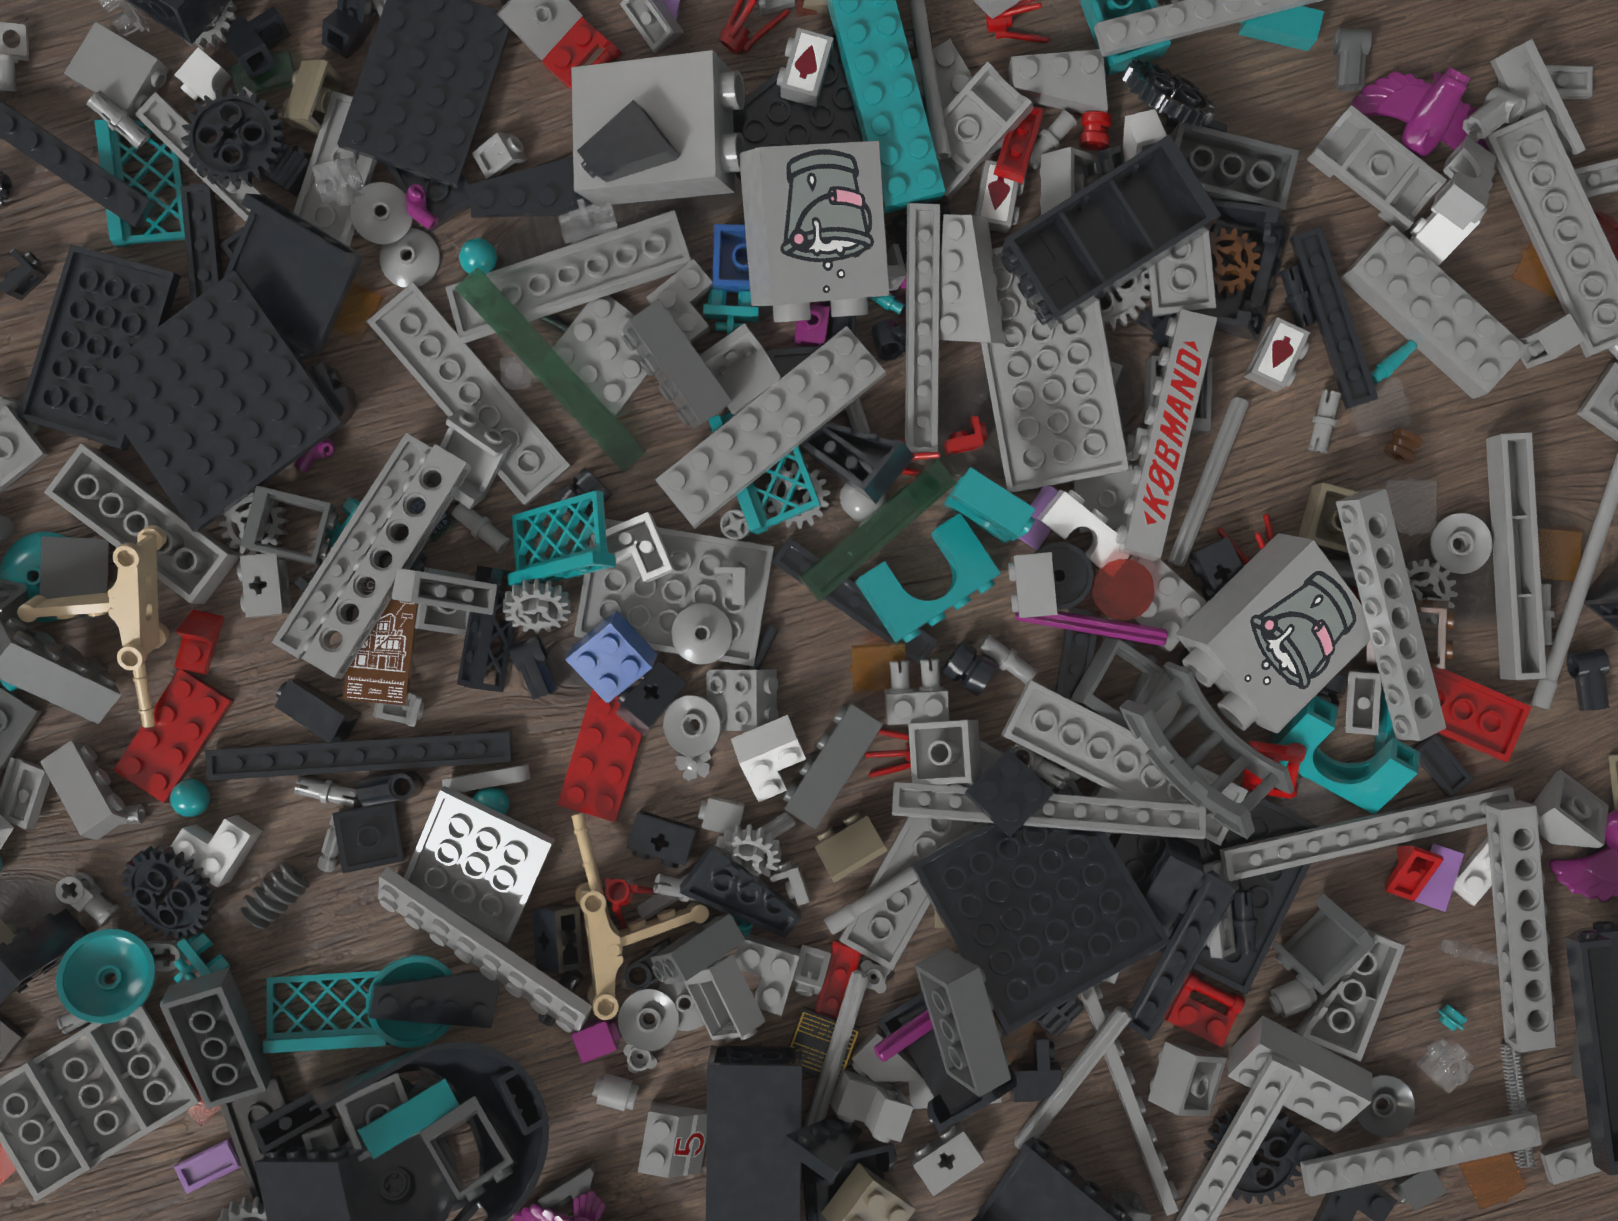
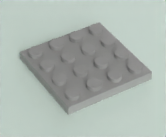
(478, 862)

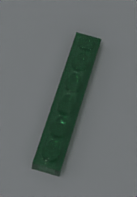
(877, 530)

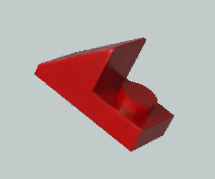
(198, 643)
(1412, 872)

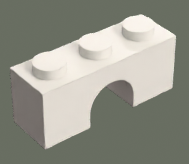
(203, 77)
(1067, 513)

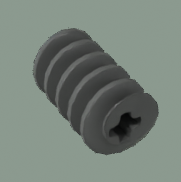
(275, 897)

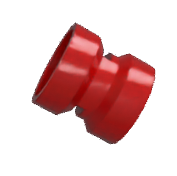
(1095, 130)

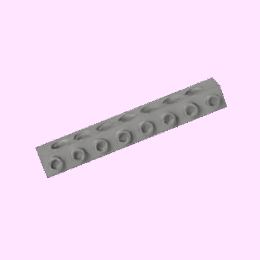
(404, 553)
(1391, 614)
(1509, 914)

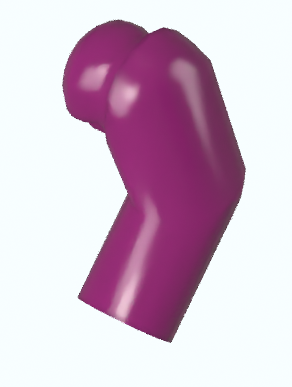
(417, 207)
(321, 450)

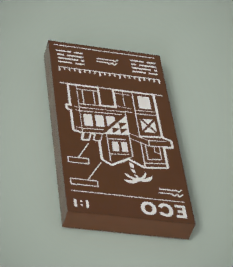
(385, 660)

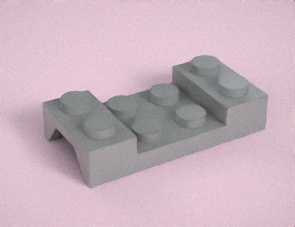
(977, 123)
(1376, 168)

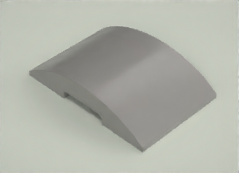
(89, 1100)

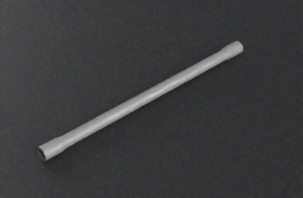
(929, 79)
(1546, 687)
(850, 913)

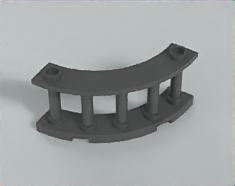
(1181, 772)

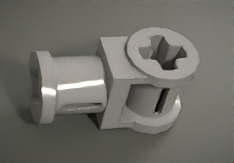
(87, 897)

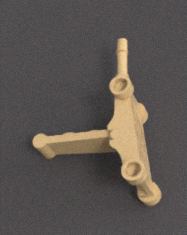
(129, 603)
(603, 938)

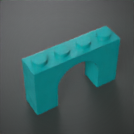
(1290, 28)
(990, 507)
(970, 570)
(1363, 783)

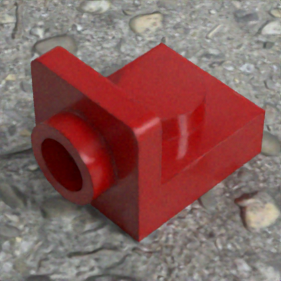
(962, 442)

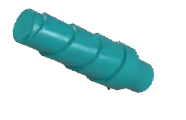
(889, 303)
(1392, 362)

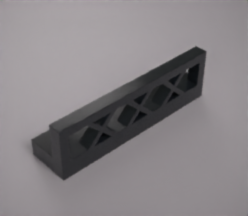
(479, 636)

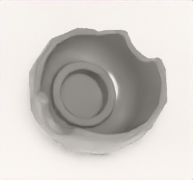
(856, 504)

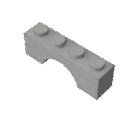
(1467, 191)

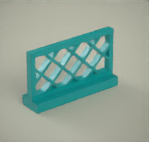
(111, 159)
(750, 500)
(561, 563)
(320, 1038)

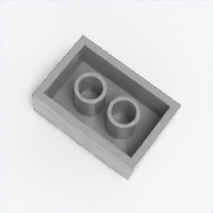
(1172, 602)

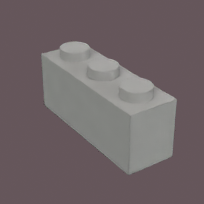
(444, 591)
(84, 789)

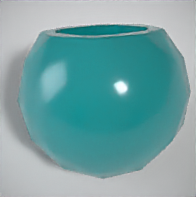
(478, 253)
(190, 798)
(494, 798)

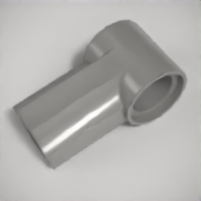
(1497, 109)

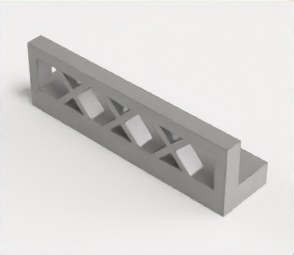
(1526, 75)

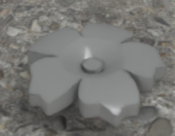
(694, 765)

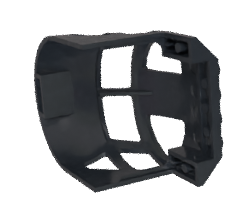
(469, 1071)

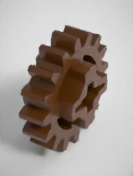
(1236, 268)

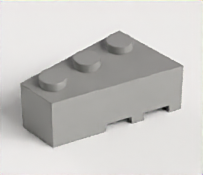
(1061, 80)

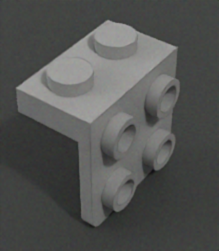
(741, 367)
(743, 697)

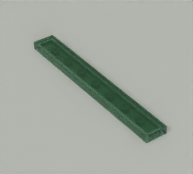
(550, 368)

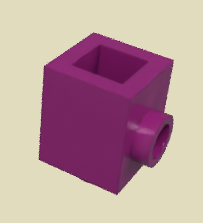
(813, 331)
(596, 1039)

